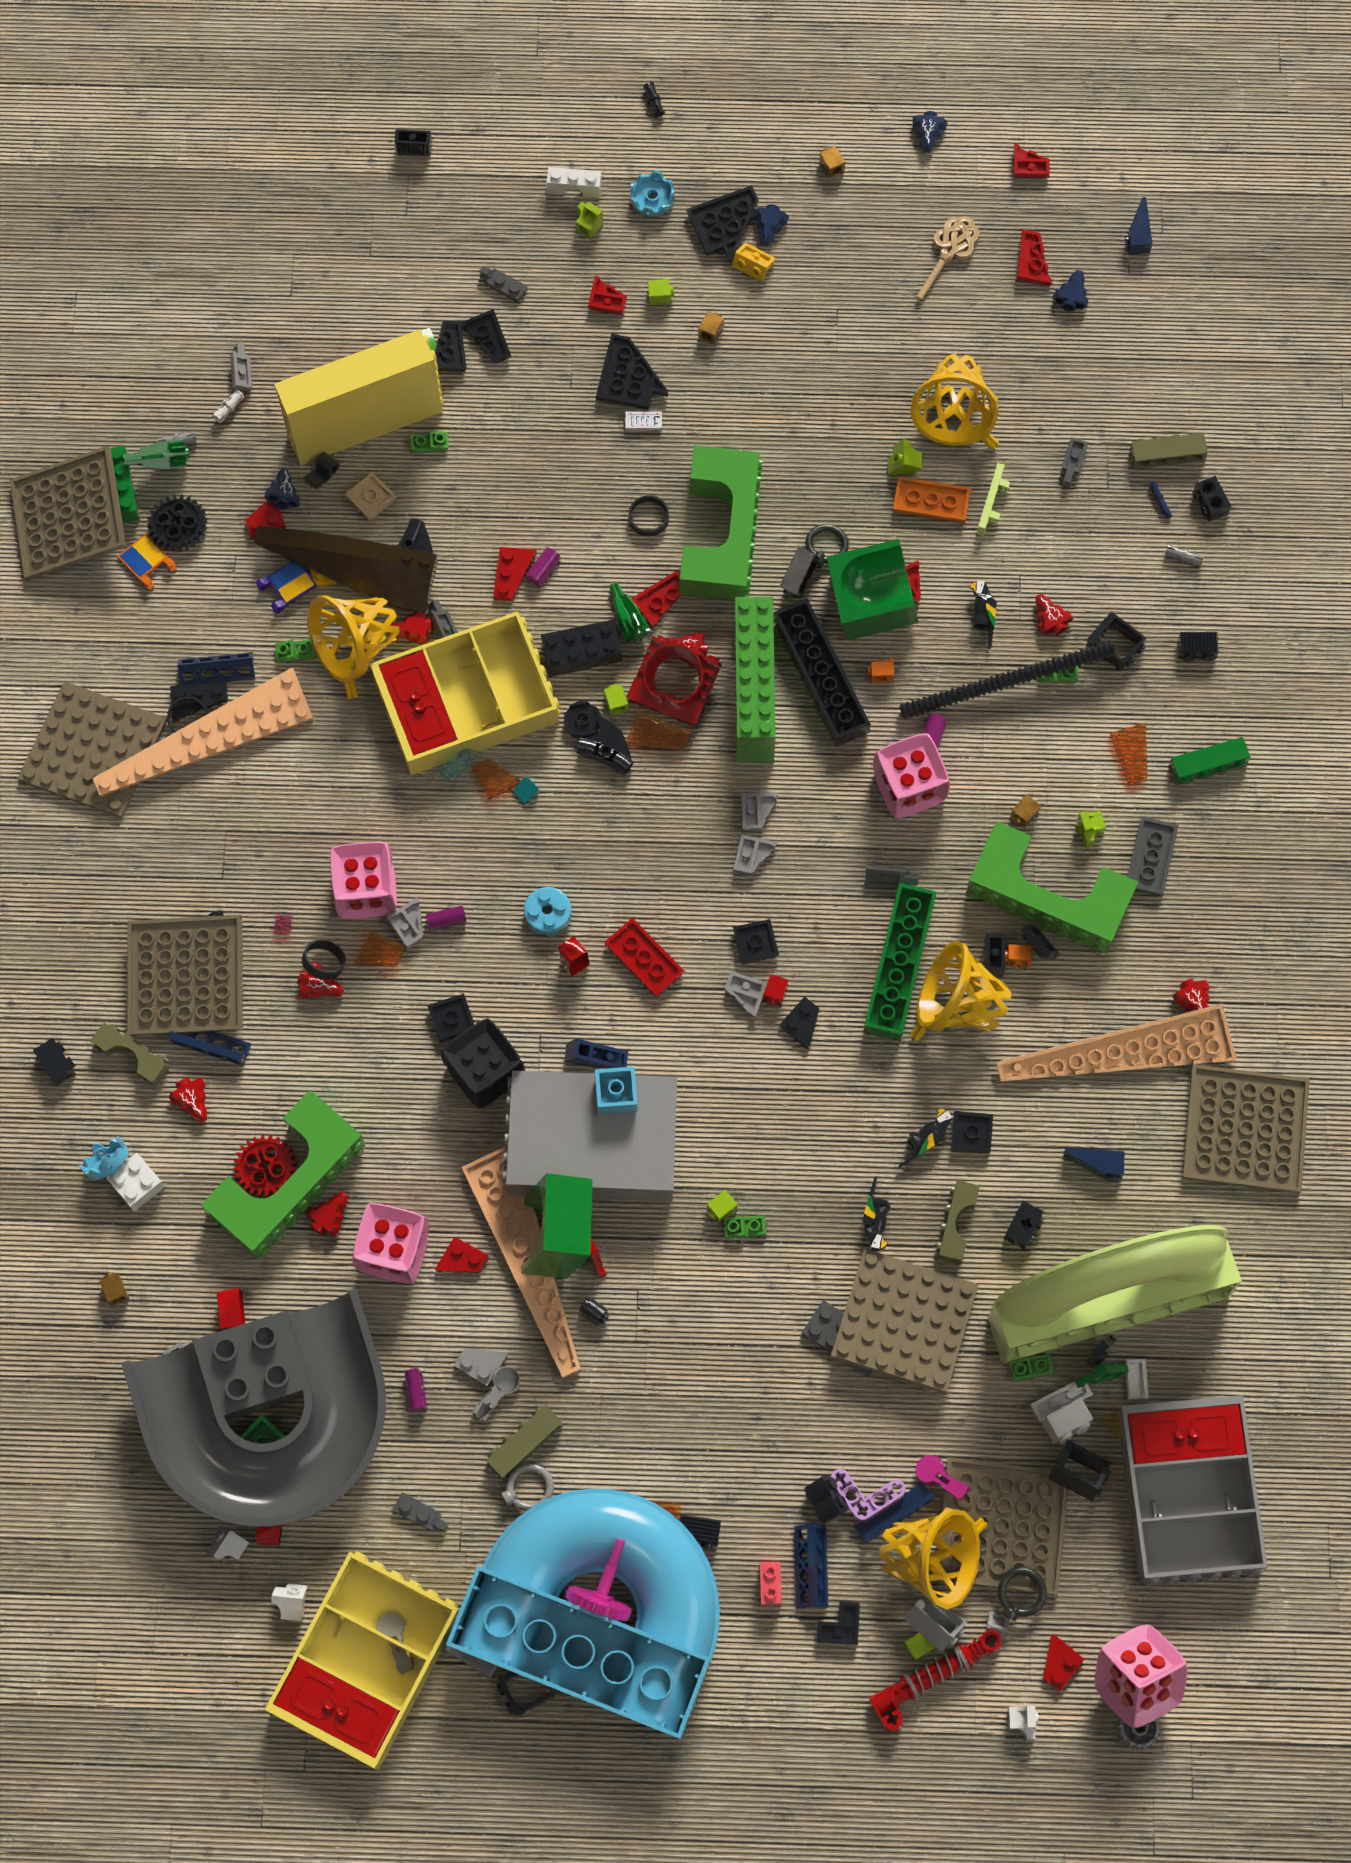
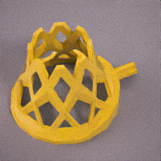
(967, 432)
(373, 640)
(936, 1017)
(965, 1551)

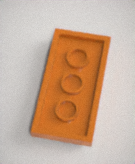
(931, 499)

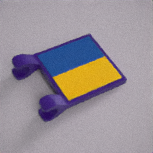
(290, 583)

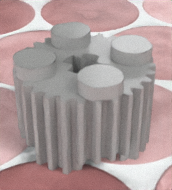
(1139, 1740)

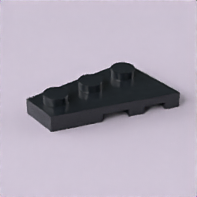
(488, 335)

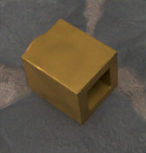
(832, 161)
(711, 327)
(1025, 811)
(113, 1288)

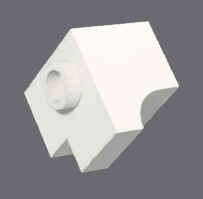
(290, 1601)
(1023, 1720)

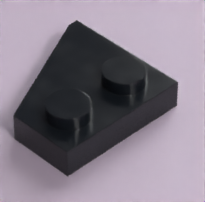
(801, 1022)
(1100, 1352)

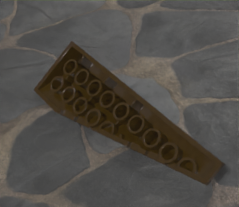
(371, 567)

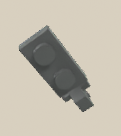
(503, 283)
(1073, 460)
(441, 620)
(889, 877)
(419, 1513)

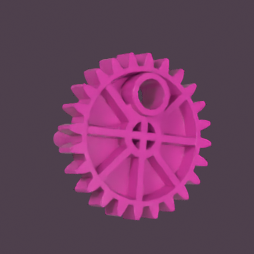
(601, 1601)

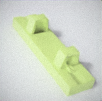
(988, 515)

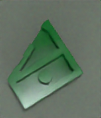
(1103, 1374)

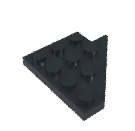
(723, 221)
(627, 376)

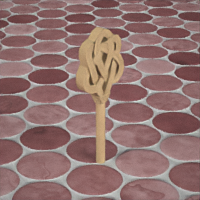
(957, 246)

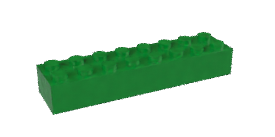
(899, 962)

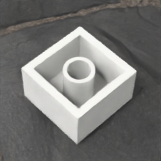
(135, 1182)
(1067, 1421)

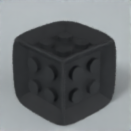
(482, 1062)

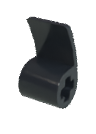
(325, 469)

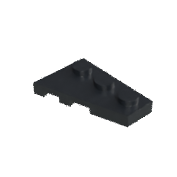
(450, 348)
(208, 693)

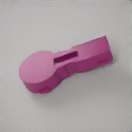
(928, 1469)

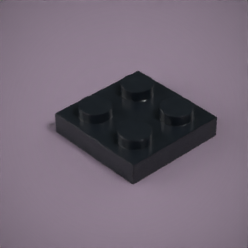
(755, 941)
(1043, 947)
(451, 1017)
(972, 1132)

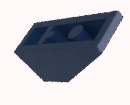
(1139, 235)
(594, 1055)
(1100, 1162)

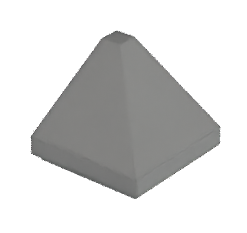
(998, 1623)

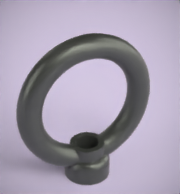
(821, 528)
(1010, 1610)

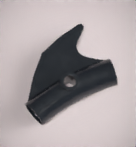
(416, 537)
(610, 740)

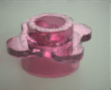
(287, 927)

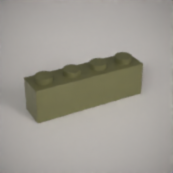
(1168, 450)
(524, 1442)

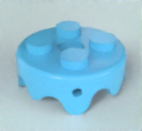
(649, 184)
(550, 923)
(106, 1163)

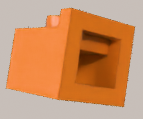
(881, 671)
(1019, 956)

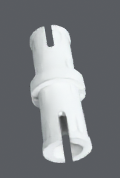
(228, 406)

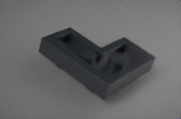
(843, 1631)

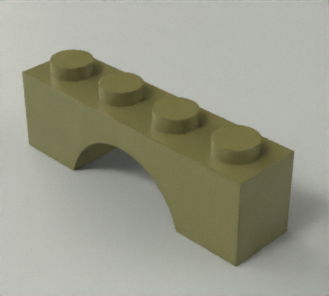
(110, 1041)
(963, 1198)

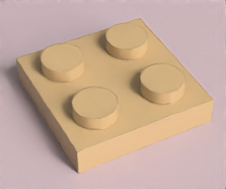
(370, 496)

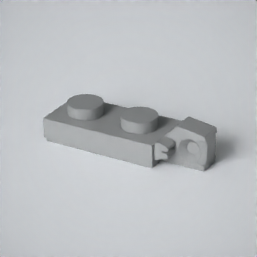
(240, 369)

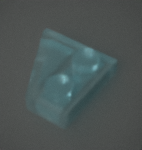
(461, 763)

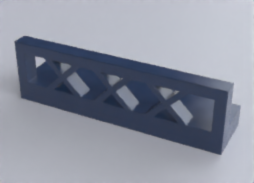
(214, 662)
(209, 1048)
(909, 1504)
(815, 1566)

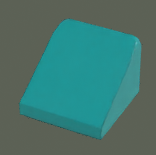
(526, 790)

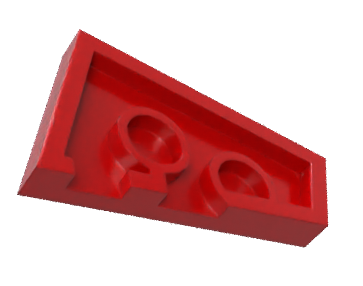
(1031, 259)
(511, 569)
(658, 598)

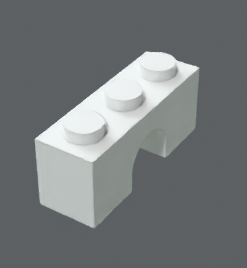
(584, 180)

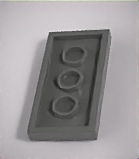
(1152, 855)
(824, 1329)

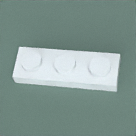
(1059, 1399)

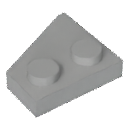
(756, 809)
(752, 854)
(408, 923)
(746, 991)
(480, 1364)

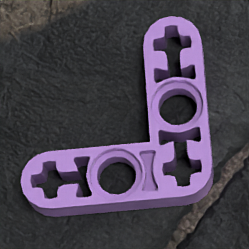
(868, 1502)

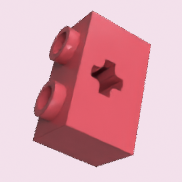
(770, 1584)

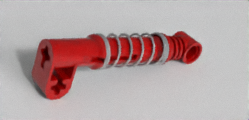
(912, 1685)

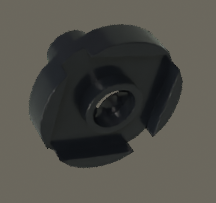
(579, 729)

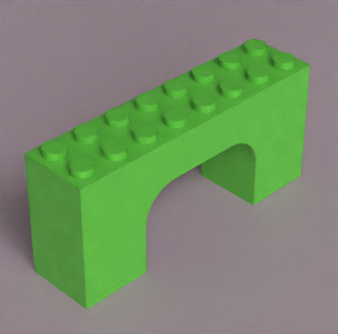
(736, 480)
(754, 680)
(1086, 920)
(261, 1221)

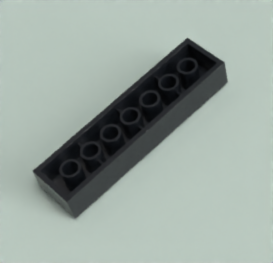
(821, 672)

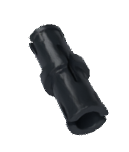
(654, 99)

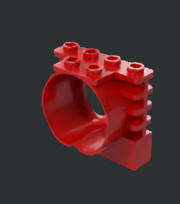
(643, 686)

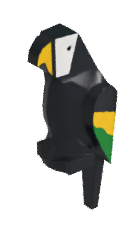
(984, 609)
(929, 1135)
(875, 1219)

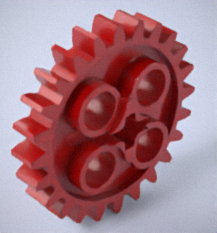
(248, 1172)

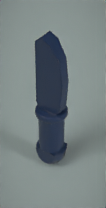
(1159, 498)

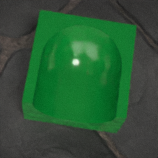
(872, 589)
(565, 1225)

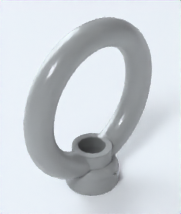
(510, 1497)

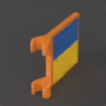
(144, 558)

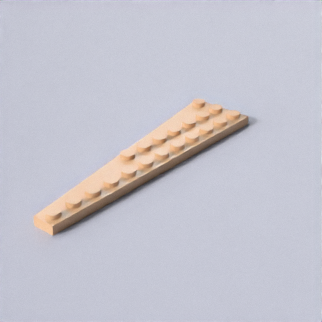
(248, 718)
(1171, 1041)
(517, 1236)

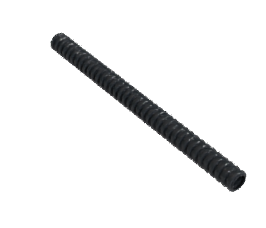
(1009, 679)

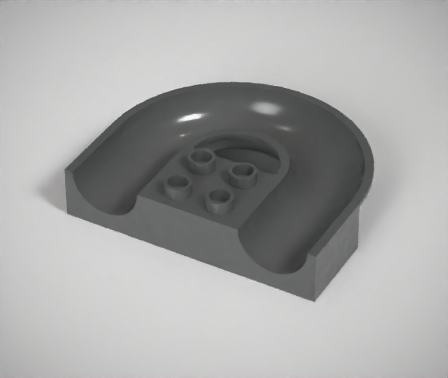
(249, 1368)

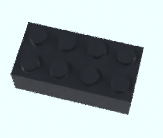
(581, 648)

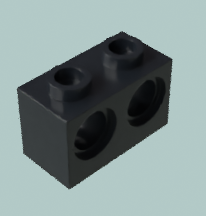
(1215, 497)

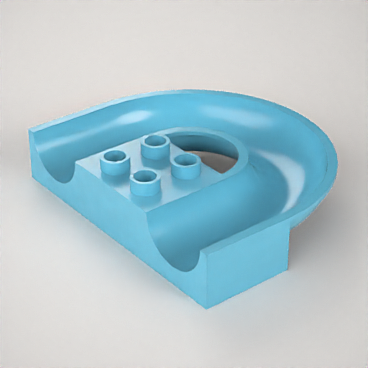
(636, 1672)

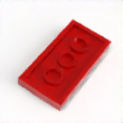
(644, 957)

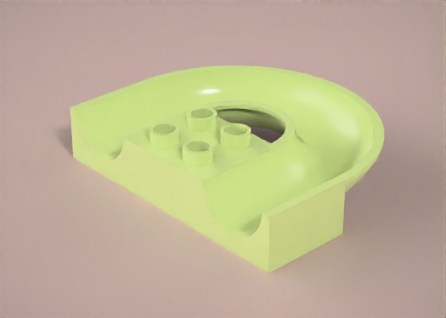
(1114, 1290)

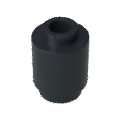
(594, 1312)

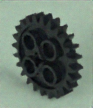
(191, 514)

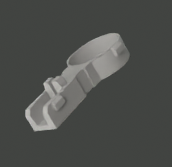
(504, 1378)
(391, 1626)

